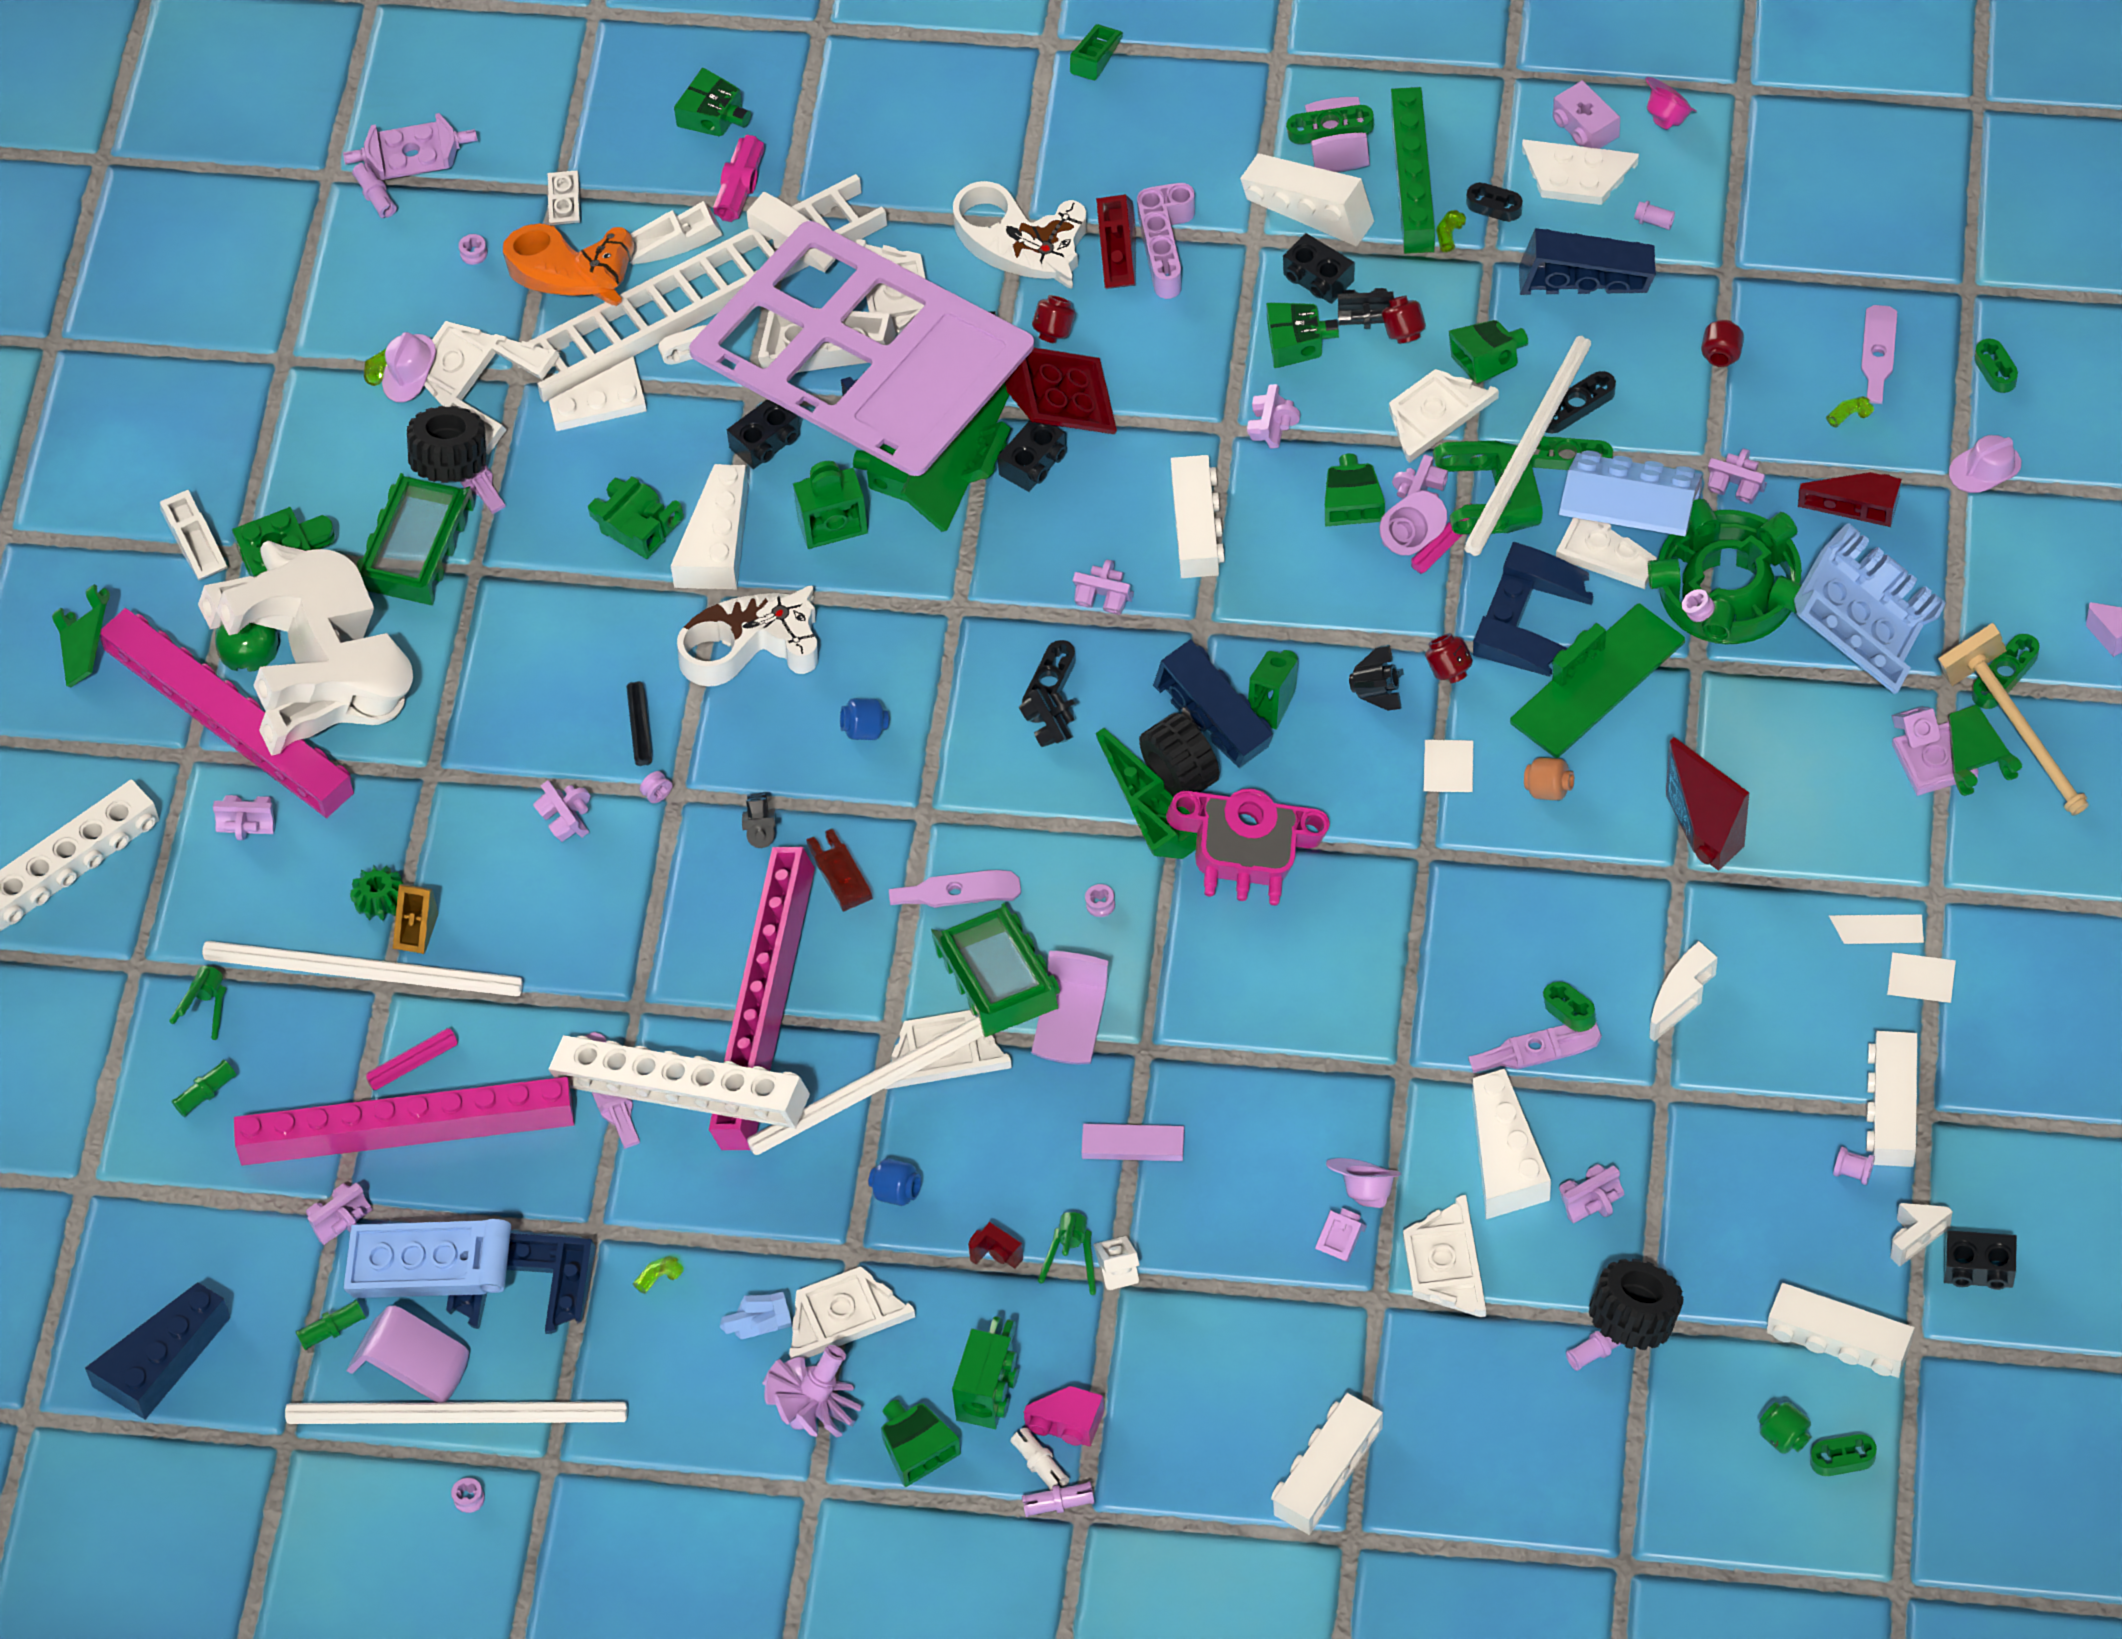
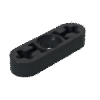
(1583, 390)
(1048, 668)

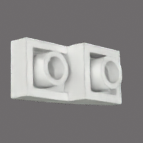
(563, 197)

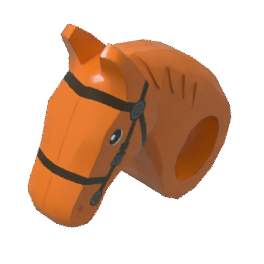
(546, 263)

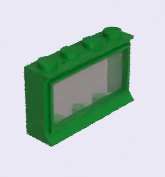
(413, 538)
(997, 970)

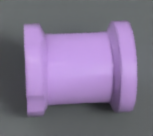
(1854, 1165)

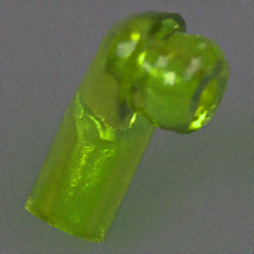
(1444, 230)
(374, 368)
(1847, 407)
(655, 1270)

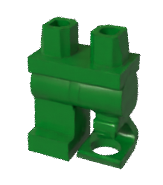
(627, 513)

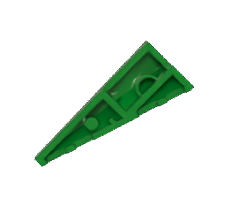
(1147, 800)

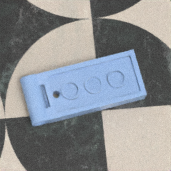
(427, 1259)

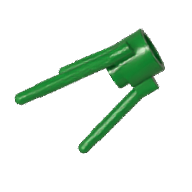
(204, 987)
(1071, 1234)

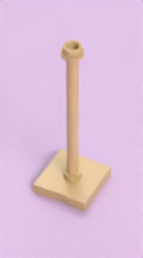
(1973, 656)

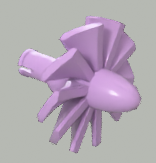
(807, 1392)

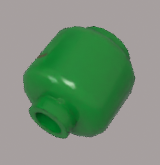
(1785, 1427)

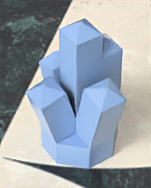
(758, 1316)

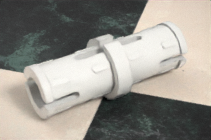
(1039, 1459)

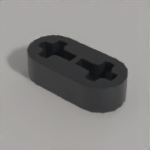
(1494, 201)

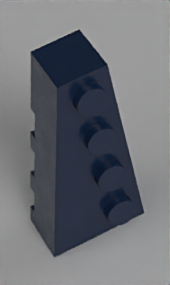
(1585, 263)
(1213, 703)
(159, 1351)

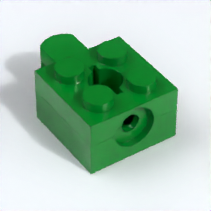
(830, 505)
(281, 529)
(986, 1375)

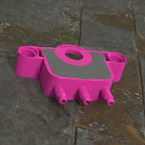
(1242, 851)

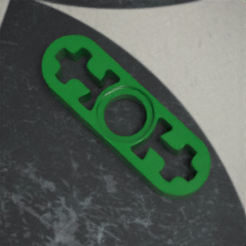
(1319, 117)
(1558, 444)
(2008, 659)

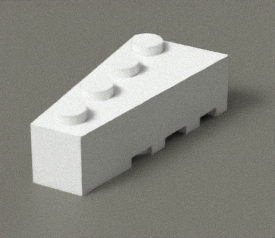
(1310, 196)
(781, 332)
(714, 536)
(1507, 1151)

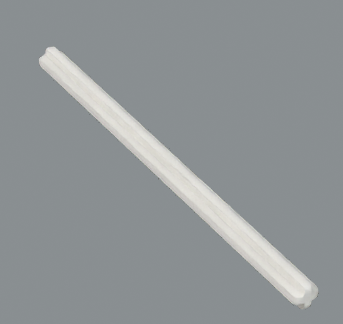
(1527, 446)
(362, 968)
(869, 1085)
(455, 1412)

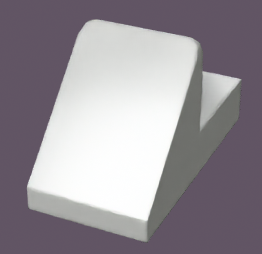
(1921, 1227)
(1117, 1262)

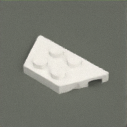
(1577, 171)
(888, 300)
(1436, 409)
(974, 1058)
(1445, 1260)
(843, 1311)

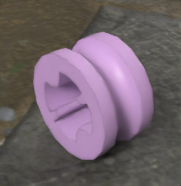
(466, 245)
(1695, 612)
(655, 787)
(1100, 908)
(463, 1503)

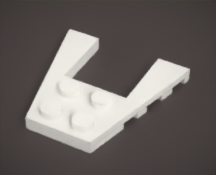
(463, 356)

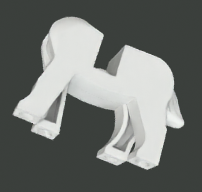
(326, 615)

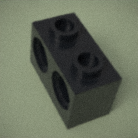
(1318, 268)
(763, 433)
(1029, 450)
(1980, 1251)

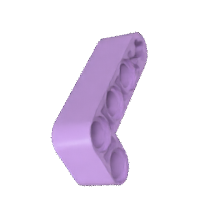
(1157, 211)

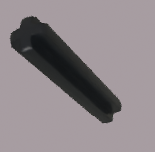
(639, 723)

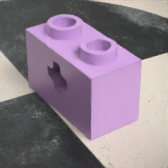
(1586, 116)

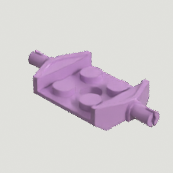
(432, 140)

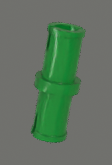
(203, 1088)
(330, 1324)

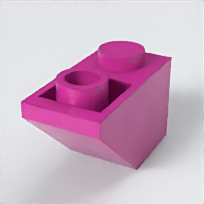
(1067, 1415)

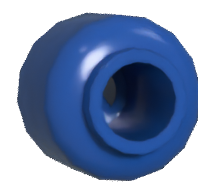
(863, 719)
(895, 1182)

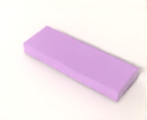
(1133, 1142)

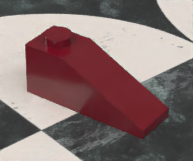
(1117, 240)
(1859, 497)

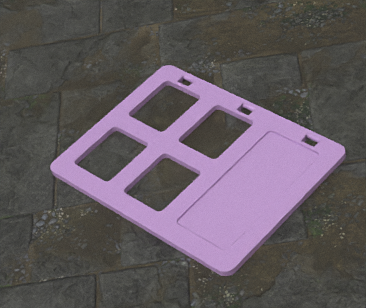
(917, 386)

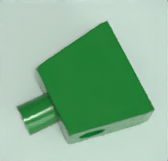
(881, 475)
(1278, 674)

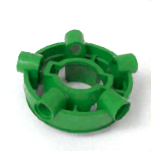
(1758, 546)

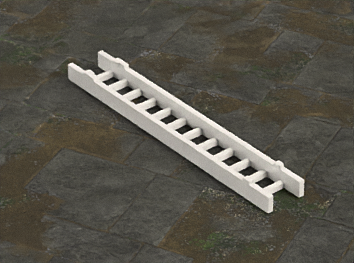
(679, 277)

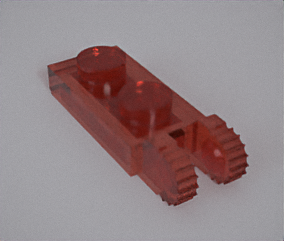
(840, 872)

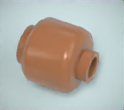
(1548, 779)

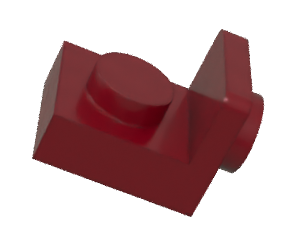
(1000, 1245)

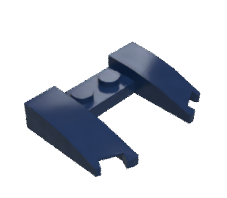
(1499, 634)
(566, 1257)

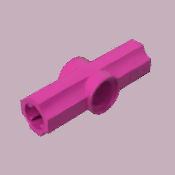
(738, 178)

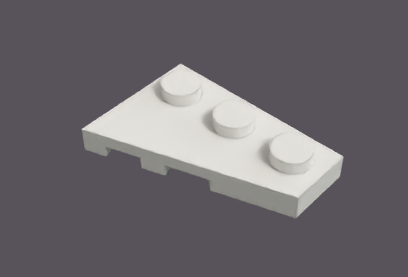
(600, 398)
(1602, 550)

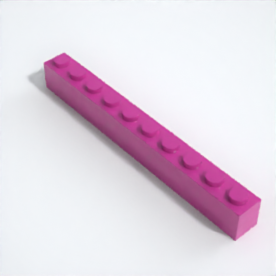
(223, 710)
(766, 978)
(403, 1121)

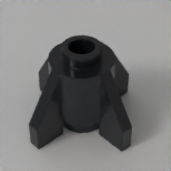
(1376, 679)

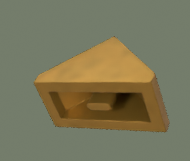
(414, 918)

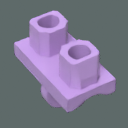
(1276, 416)
(1425, 477)
(1749, 481)
(1115, 592)
(554, 801)
(244, 817)
(1592, 1195)
(338, 1214)

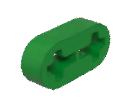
(1990, 368)
(1573, 1003)
(1843, 1455)

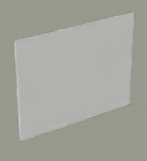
(1448, 766)
(1921, 977)

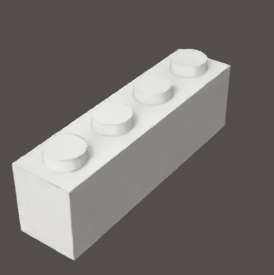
(1195, 516)
(1893, 1098)
(1840, 1330)
(1327, 1463)

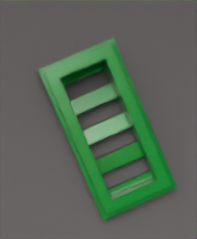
(1093, 54)

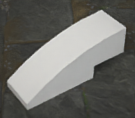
(778, 222)
(674, 234)
(192, 535)
(1682, 989)

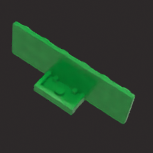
(964, 461)
(1595, 678)

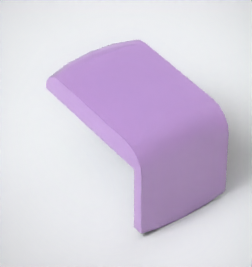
(1339, 151)
(1072, 1029)
(413, 1353)

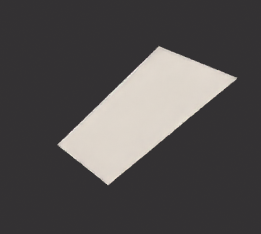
(1879, 928)

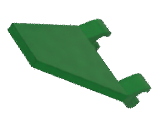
(81, 636)
(1976, 745)

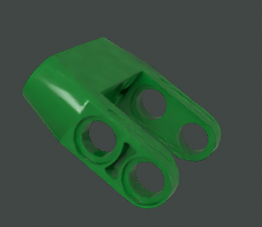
(1524, 505)

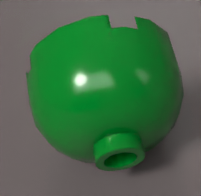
(249, 649)

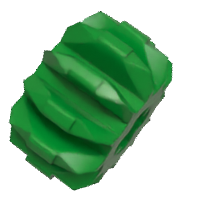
(376, 892)

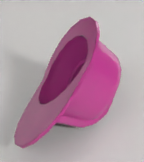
(1666, 104)

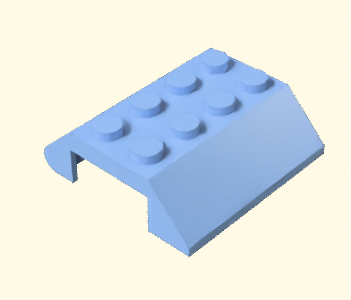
(1630, 493)
(1863, 606)

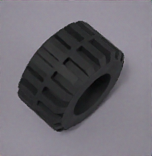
(446, 444)
(1179, 755)
(1636, 1304)

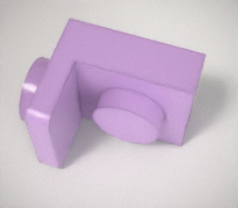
(1919, 726)
(1340, 1234)

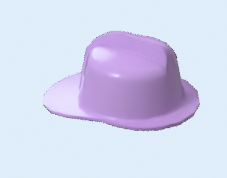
(407, 366)
(1985, 464)
(1413, 523)
(1364, 1181)

